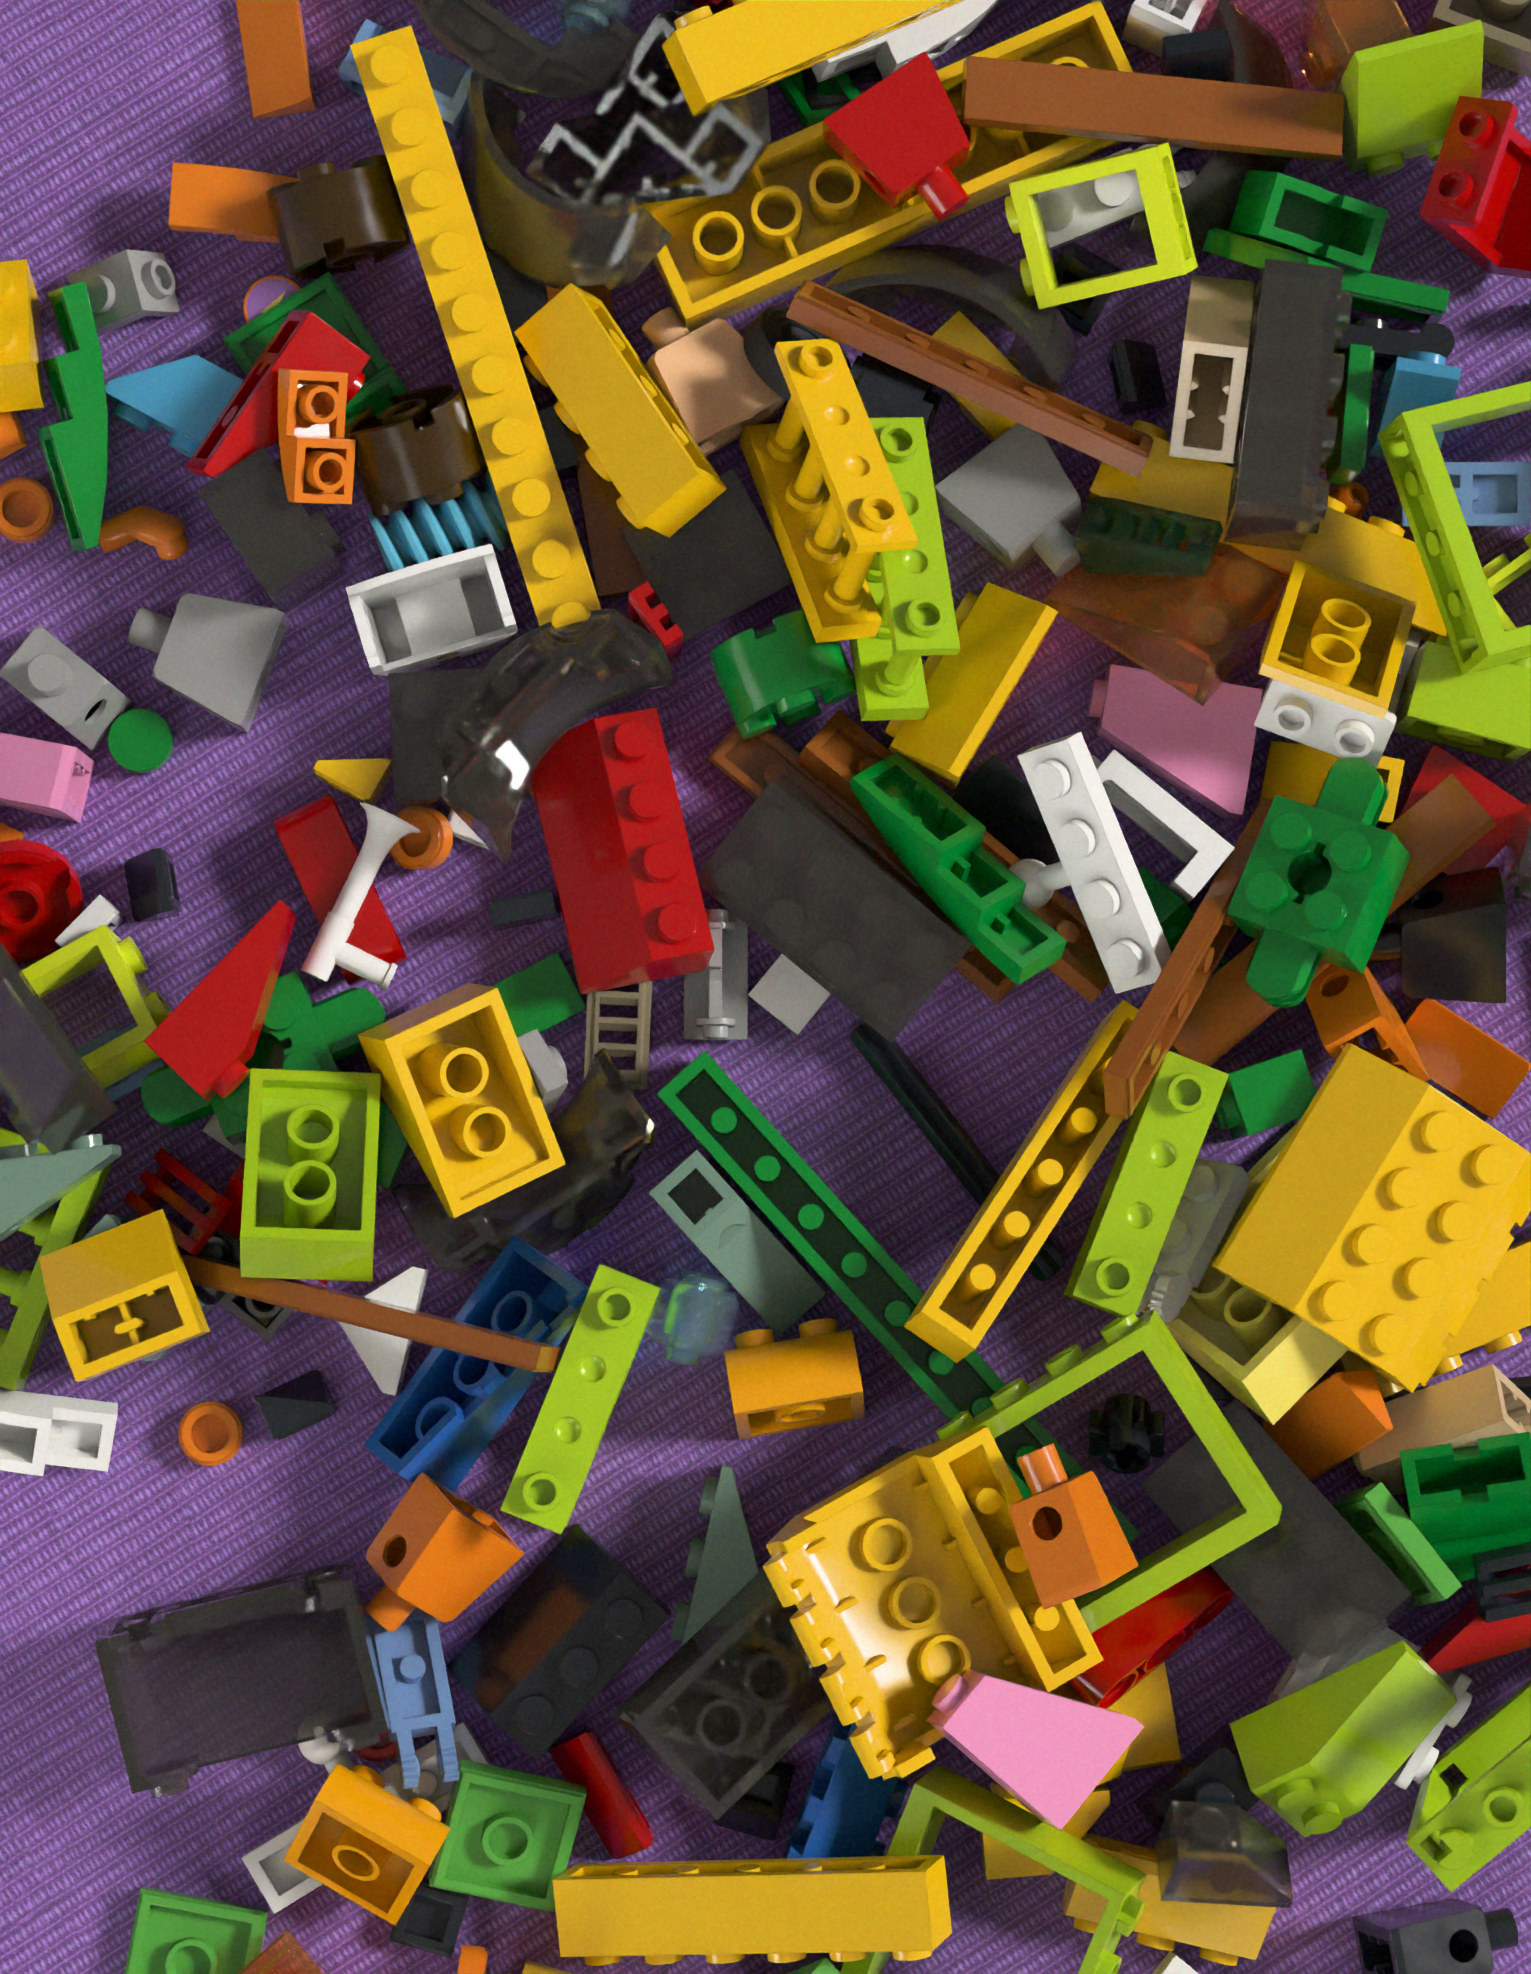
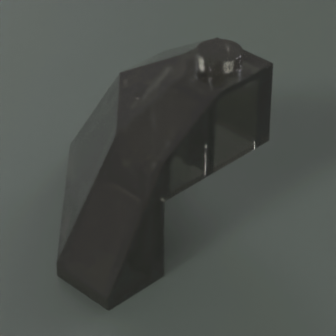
(647, 141)

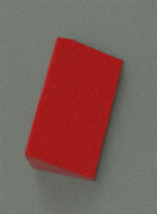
(608, 1798)

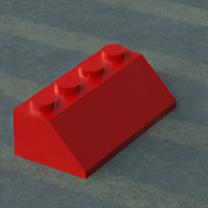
(621, 854)

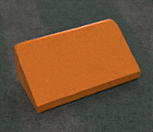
(275, 57)
(1464, 1057)
(1332, 1422)

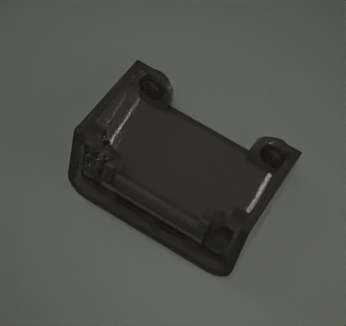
(242, 1675)

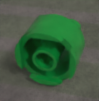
(780, 674)

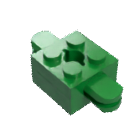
(1341, 895)
(292, 1038)

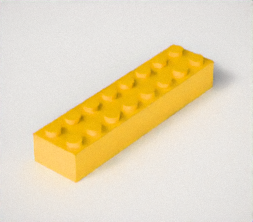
(813, 213)

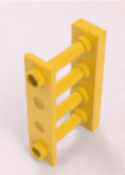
(827, 490)

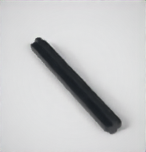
(941, 1129)

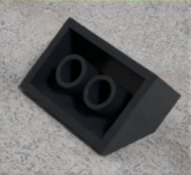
(557, 1641)

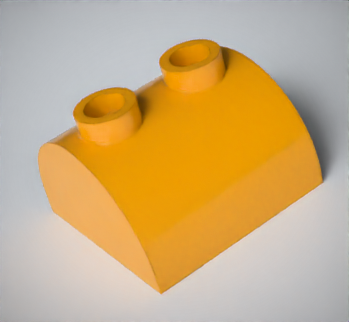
(794, 1380)
(367, 1841)

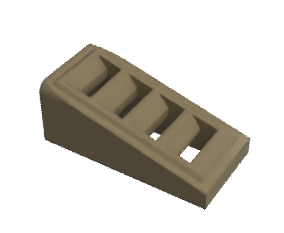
(594, 1023)

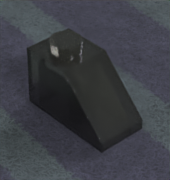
(1221, 1857)

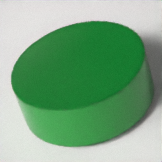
(141, 741)

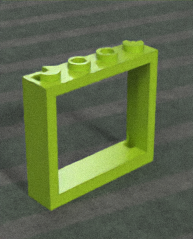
(1442, 529)
(1200, 1546)
(948, 1793)
(1470, 1823)

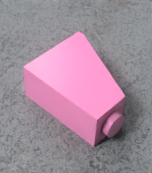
(1187, 744)
(44, 777)
(1032, 1741)

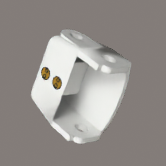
(432, 612)

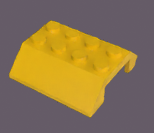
(1382, 1216)
(918, 1584)

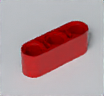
(322, 859)
(1150, 1635)

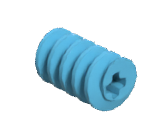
(442, 528)

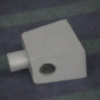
(1016, 501)
(214, 653)
(65, 687)

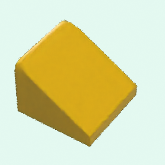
(356, 777)

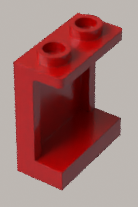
(1484, 187)

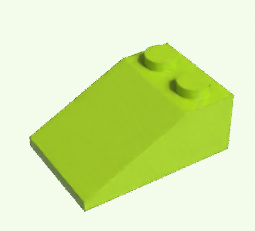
(1406, 95)
(310, 1175)
(1341, 1737)

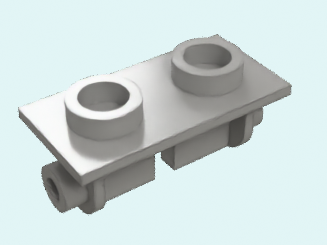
(719, 995)

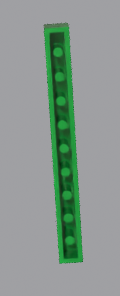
(842, 1253)

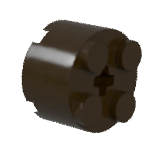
(338, 217)
(415, 448)

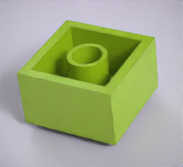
(1469, 712)

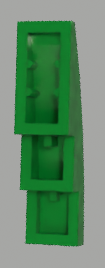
(78, 444)
(946, 857)

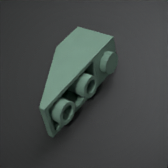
(37, 1181)
(737, 1242)
(720, 1562)

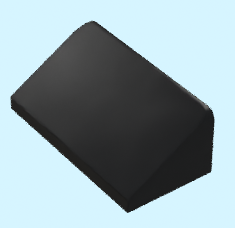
(1007, 811)

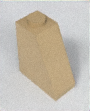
(1212, 369)
(1449, 1412)

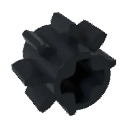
(1126, 1433)

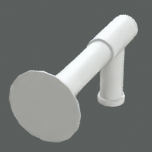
(330, 944)

